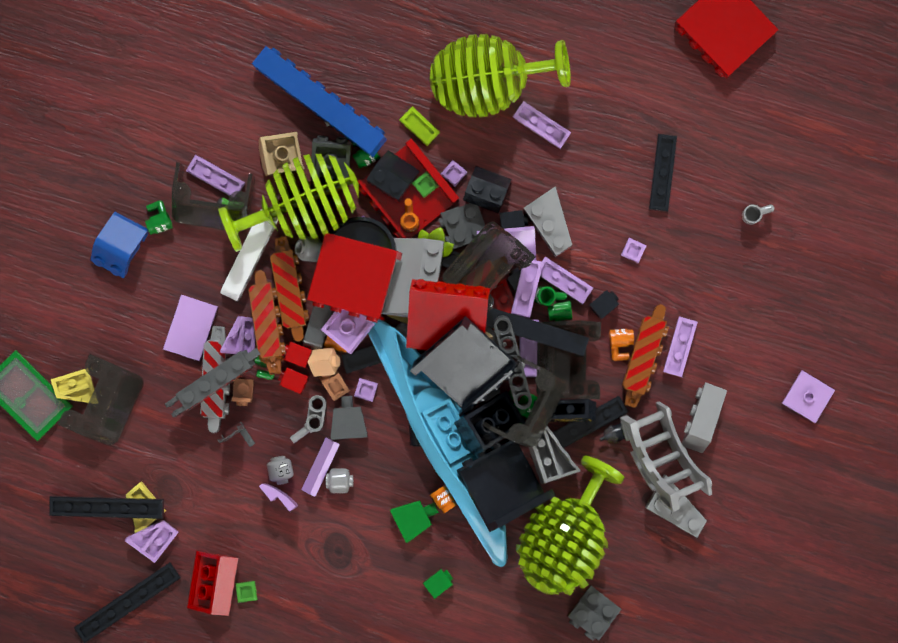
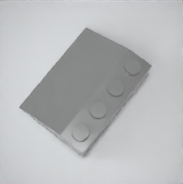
(419, 261)

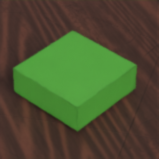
(425, 184)
(246, 591)

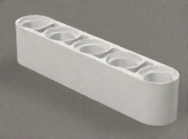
(247, 260)

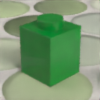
(438, 582)

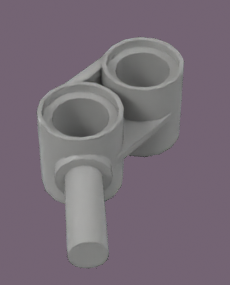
(312, 413)

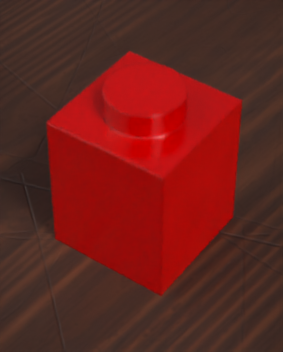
(297, 354)
(293, 380)

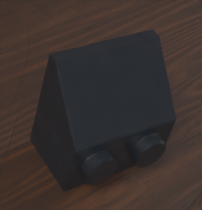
(392, 176)
(487, 189)

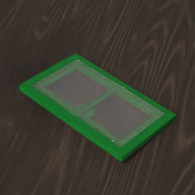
(29, 396)

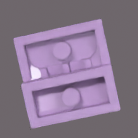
(274, 493)

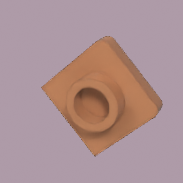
(334, 385)
(243, 392)

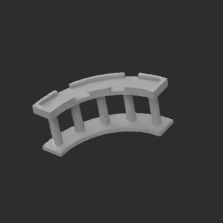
(648, 467)

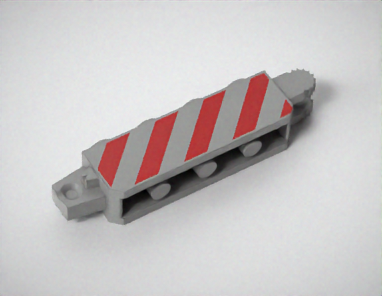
(215, 406)

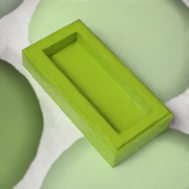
(419, 126)

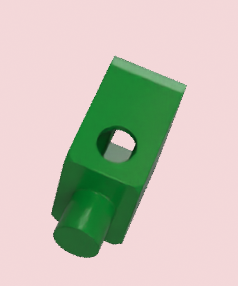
(413, 518)

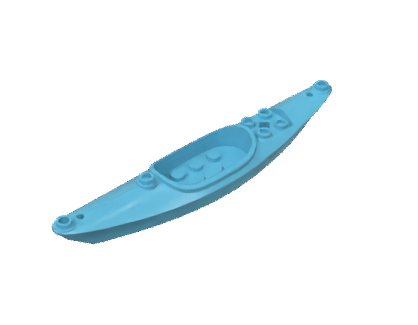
(432, 420)

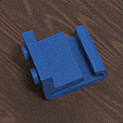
(118, 244)

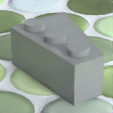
(549, 221)
(703, 417)
(551, 459)
(685, 518)

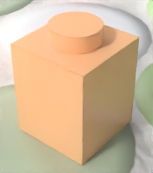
(324, 362)

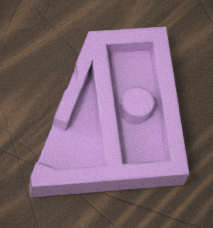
(240, 337)
(153, 539)

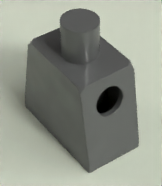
(348, 421)

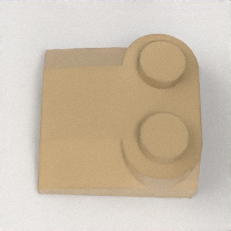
(278, 150)

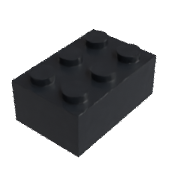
(498, 412)

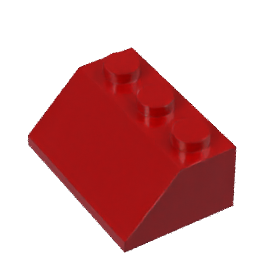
(212, 583)

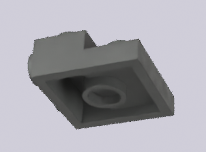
(337, 148)
(461, 224)
(593, 613)

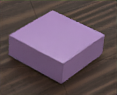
(453, 173)
(633, 250)
(366, 390)

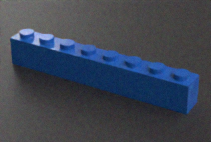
(320, 102)

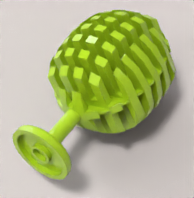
(485, 74)
(298, 201)
(566, 537)

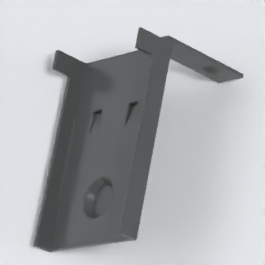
(244, 433)

